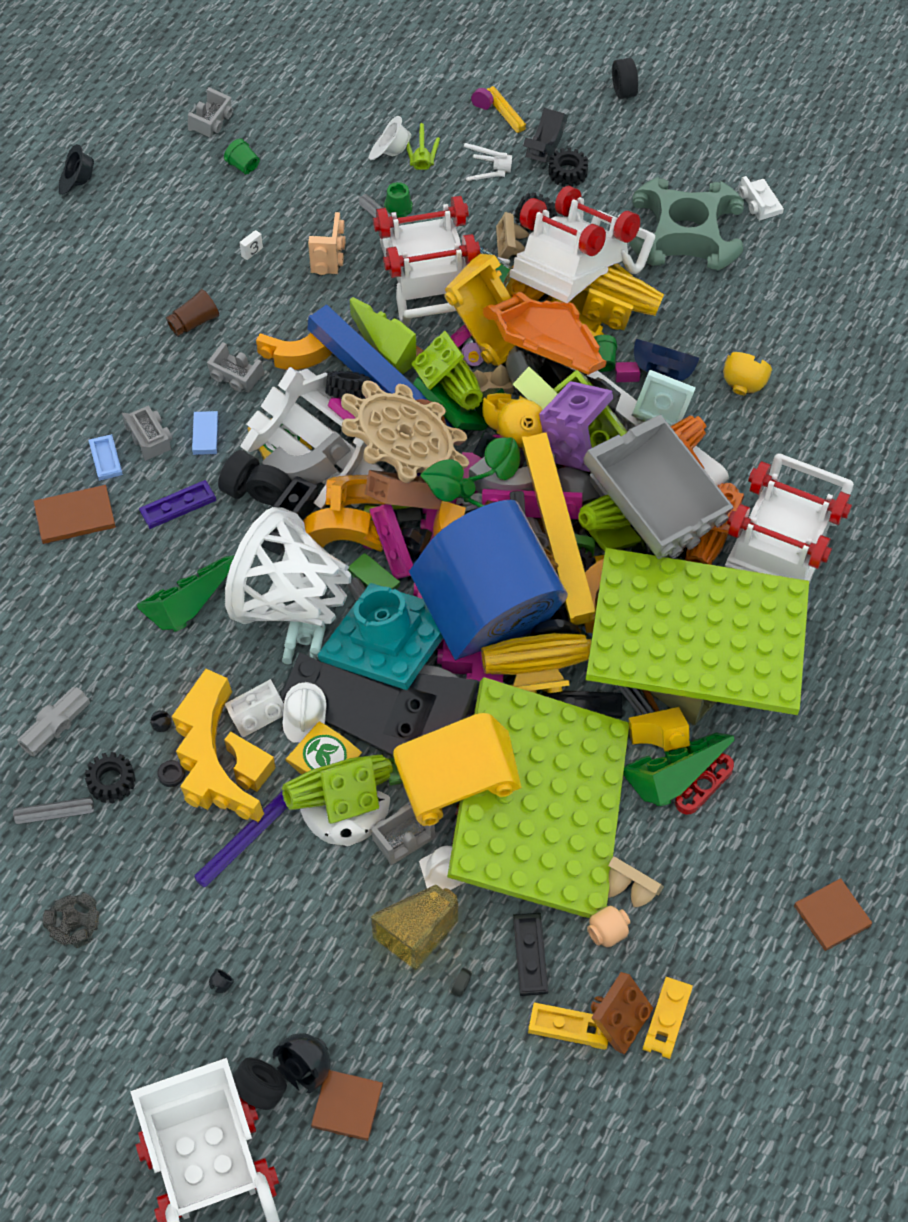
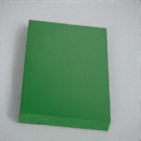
(454, 413)

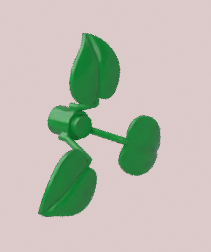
(447, 479)

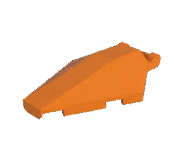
(547, 330)

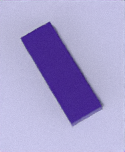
(177, 504)

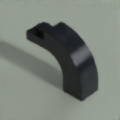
(547, 136)

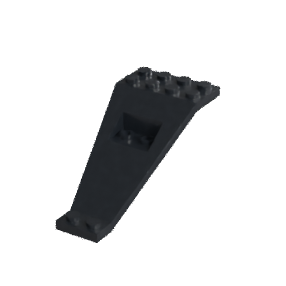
(377, 710)

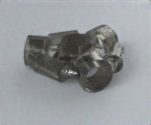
(72, 919)

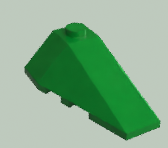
(177, 605)
(671, 775)

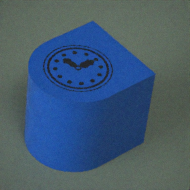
(487, 579)

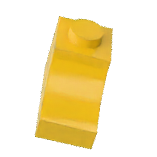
(661, 728)
(252, 764)

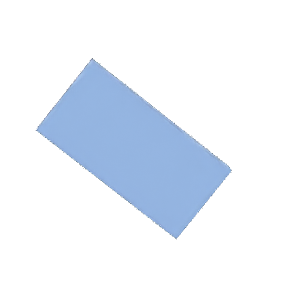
(205, 432)
(105, 457)

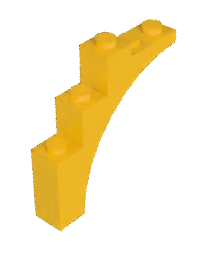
(198, 722)

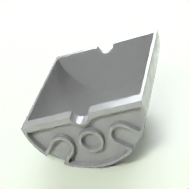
(659, 487)

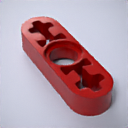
(716, 781)

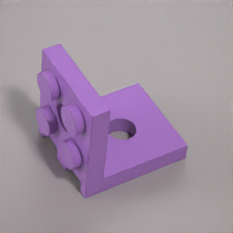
(569, 421)

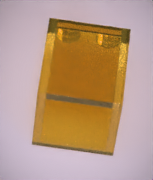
(416, 924)

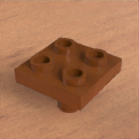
(621, 1012)

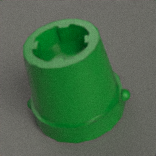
(241, 156)
(398, 199)
(607, 350)

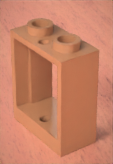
(391, 490)

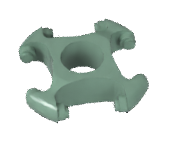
(697, 207)

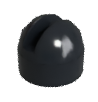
(161, 721)
(221, 980)

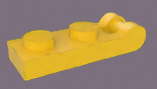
(668, 1016)
(565, 1025)

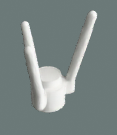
(501, 161)

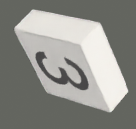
(251, 245)

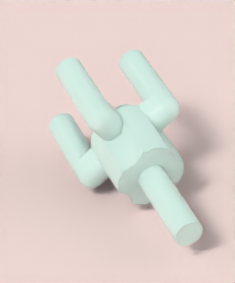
(304, 634)

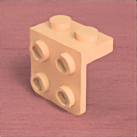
(326, 251)

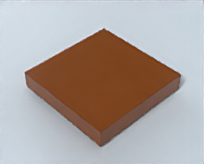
(833, 914)
(347, 1105)

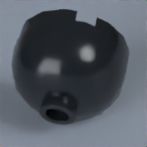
(301, 1055)

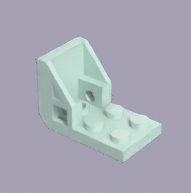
(663, 397)

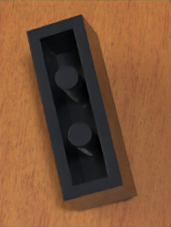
(298, 498)

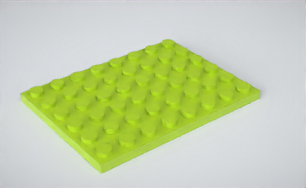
(699, 631)
(561, 826)

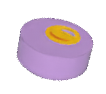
(472, 354)

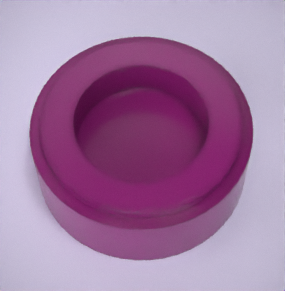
(482, 98)

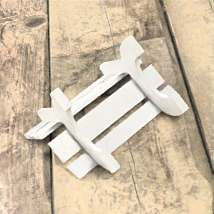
(302, 423)

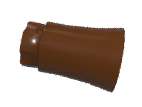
(192, 313)

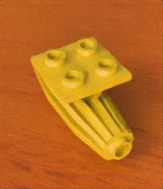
(616, 296)
(536, 659)

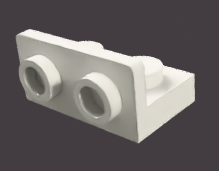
(760, 198)
(256, 708)

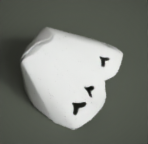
(317, 821)

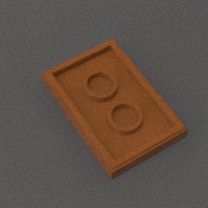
(74, 514)

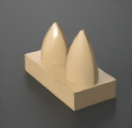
(507, 232)
(495, 379)
(643, 888)

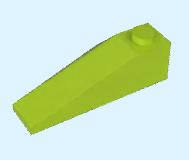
(386, 336)

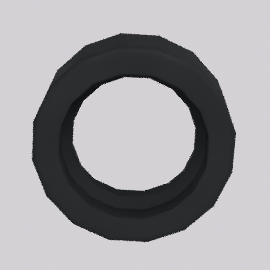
(236, 473)

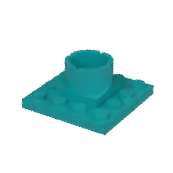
(384, 637)

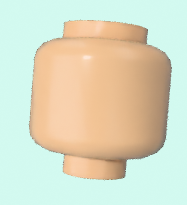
(608, 926)

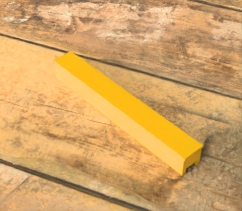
(558, 528)

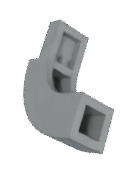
(313, 466)
(519, 481)

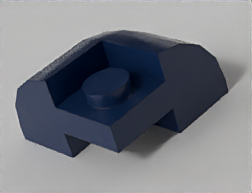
(664, 360)

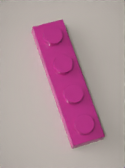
(572, 499)

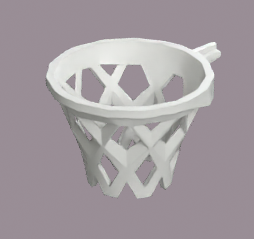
(286, 575)

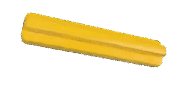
(507, 111)

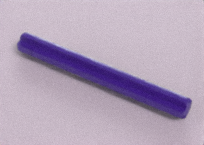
(240, 842)

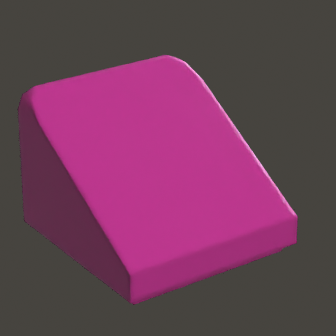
(627, 372)

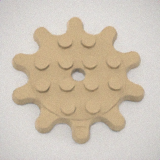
(401, 430)

